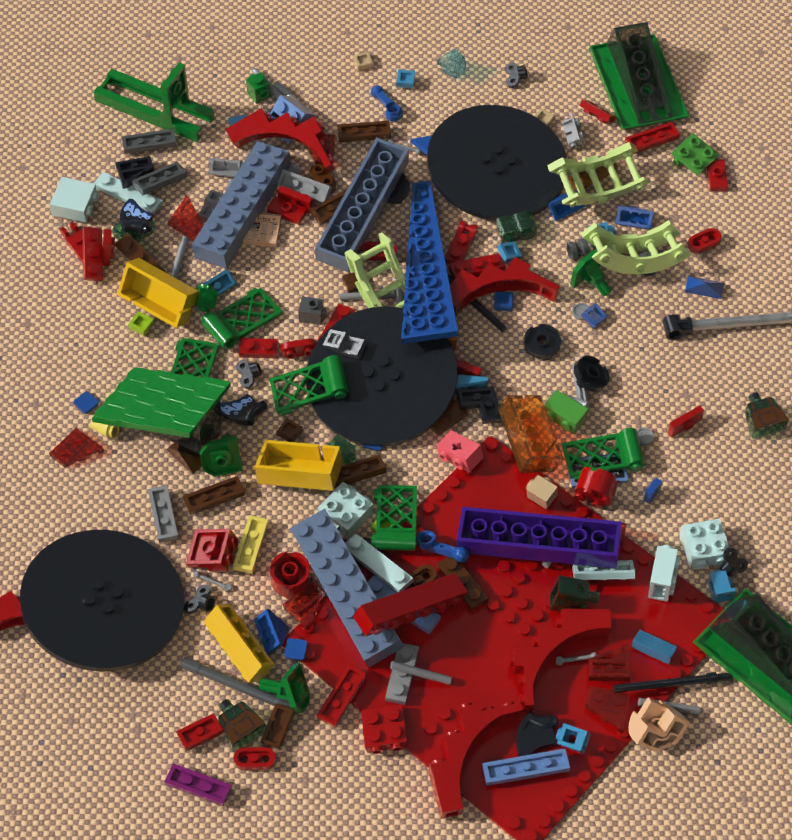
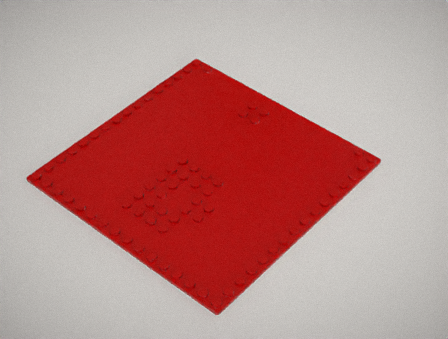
(478, 645)

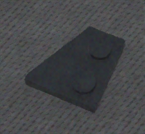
(133, 169)

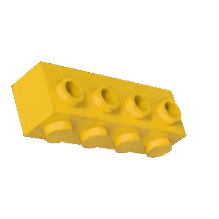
(238, 643)

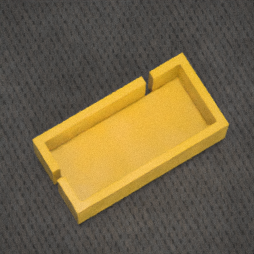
(163, 294)
(298, 465)

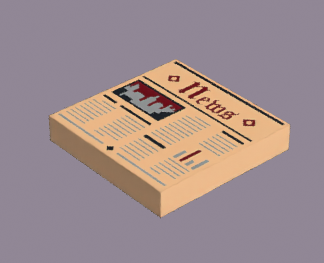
(264, 230)

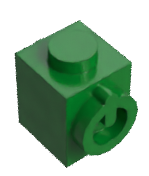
(258, 87)
(206, 298)

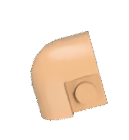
(657, 725)

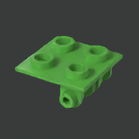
(694, 154)

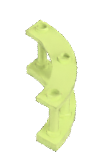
(570, 166)
(611, 245)
(355, 265)

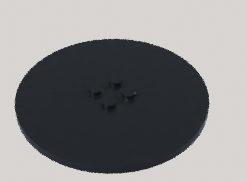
(495, 161)
(393, 387)
(101, 600)

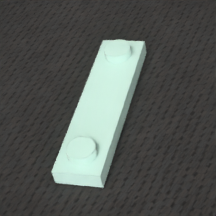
(113, 187)
(378, 564)

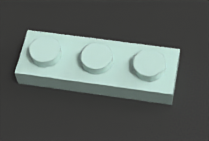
(624, 571)

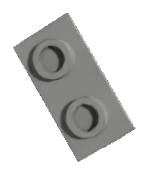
(572, 126)
(224, 168)

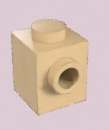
(542, 491)

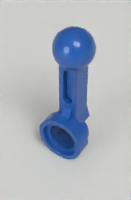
(378, 92)
(460, 554)

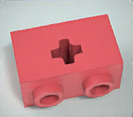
(460, 451)

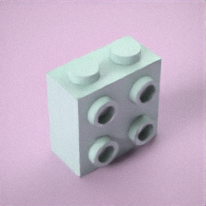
(74, 199)
(347, 509)
(704, 543)
(664, 573)

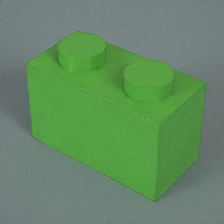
(565, 412)

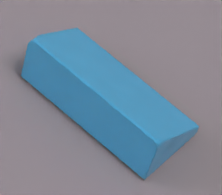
(222, 281)
(654, 646)

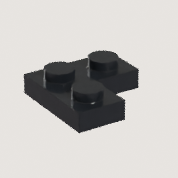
(483, 399)

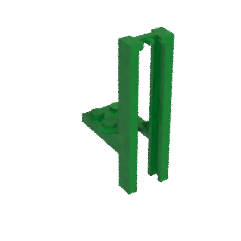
(171, 94)

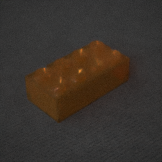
(530, 433)

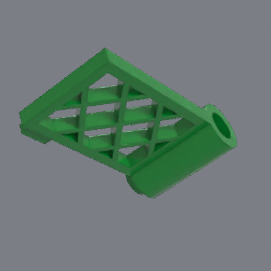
(225, 333)
(199, 346)
(334, 382)
(628, 452)
(395, 537)

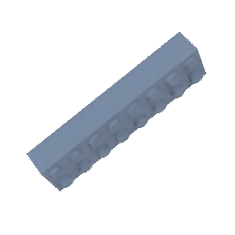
(362, 203)
(241, 205)
(343, 583)

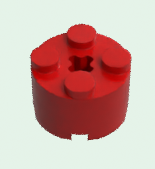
(596, 487)
(290, 574)

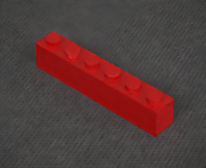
(410, 604)

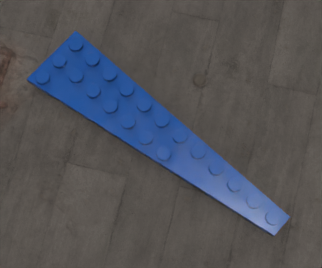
(427, 297)

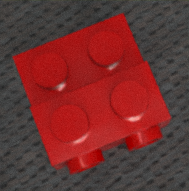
(212, 549)
(384, 729)

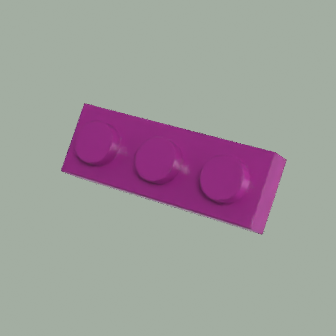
(198, 784)

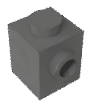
(312, 310)

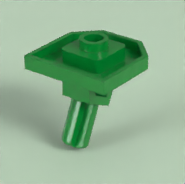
(590, 270)
(221, 456)
(291, 688)

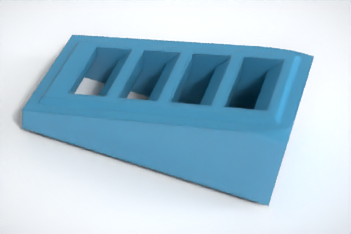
(470, 382)

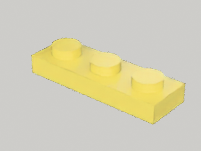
(250, 544)

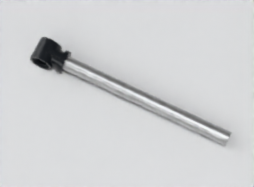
(677, 327)

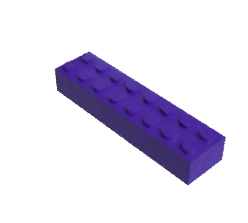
(540, 537)

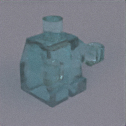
(453, 63)

